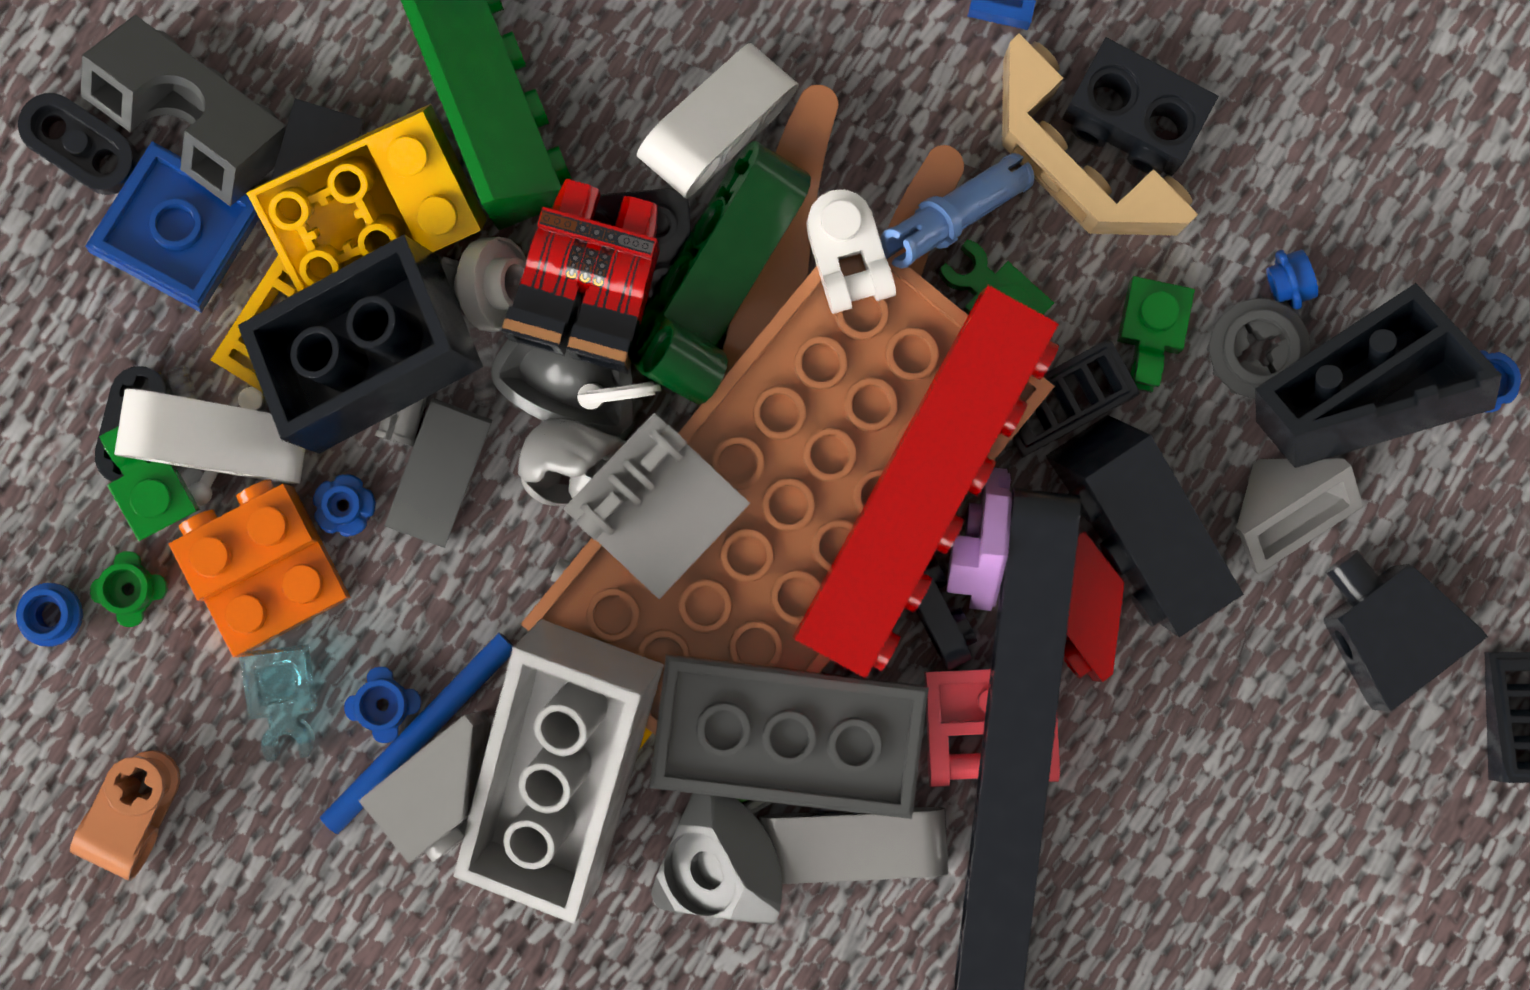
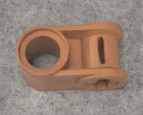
(122, 822)

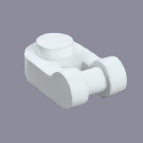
(844, 227)

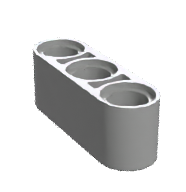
(858, 845)

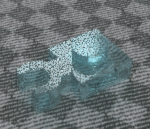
(280, 688)

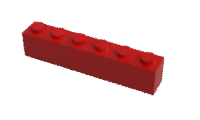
(926, 482)

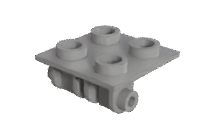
(656, 505)

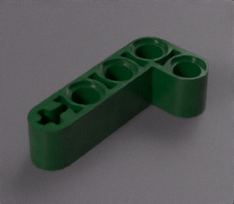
(717, 272)

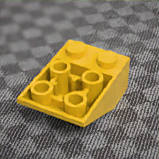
(368, 195)

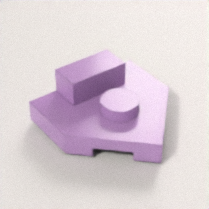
(981, 555)

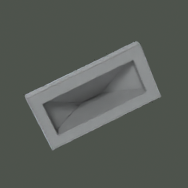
(1293, 506)

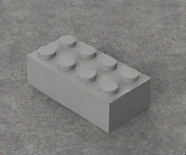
(557, 769)

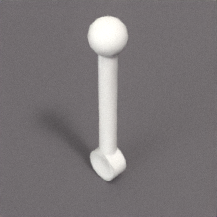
(250, 399)

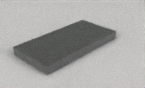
(788, 736)

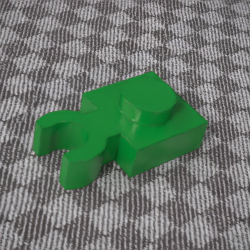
(1006, 280)

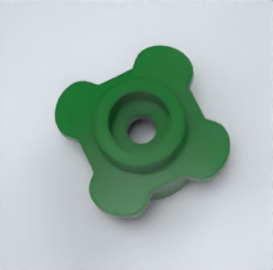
(110, 589)

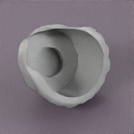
(561, 449)

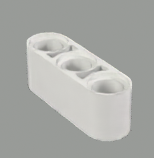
(717, 120)
(205, 437)

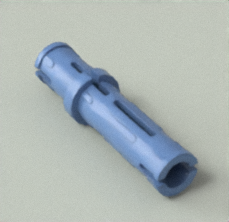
(943, 218)

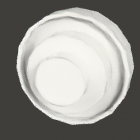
(489, 280)

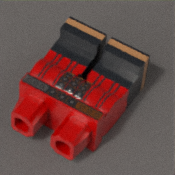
(591, 258)

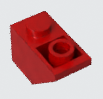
(1093, 613)

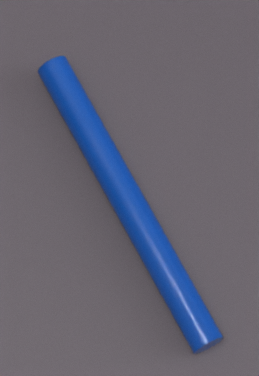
(419, 731)

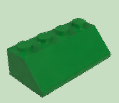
(487, 106)

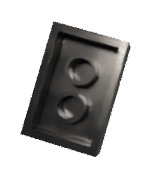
(359, 345)

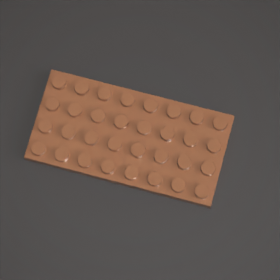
(804, 441)

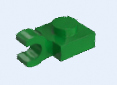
(1156, 323)
(149, 492)

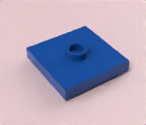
(172, 230)

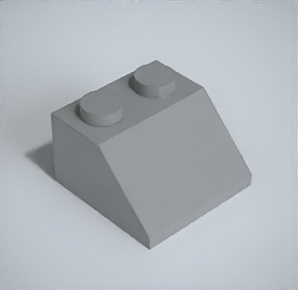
(431, 795)

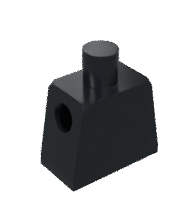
(1395, 630)

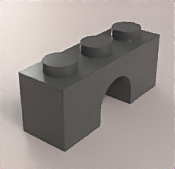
(147, 75)

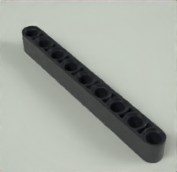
(1017, 741)

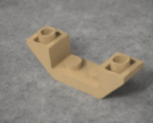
(1150, 208)

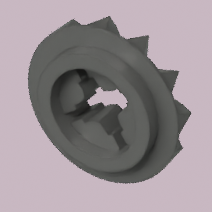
(1264, 320)

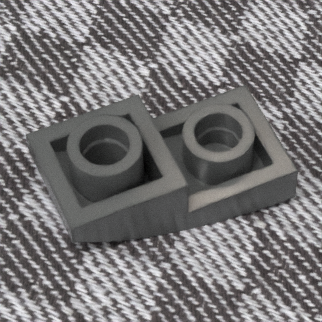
(438, 472)

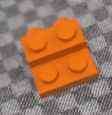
(258, 566)

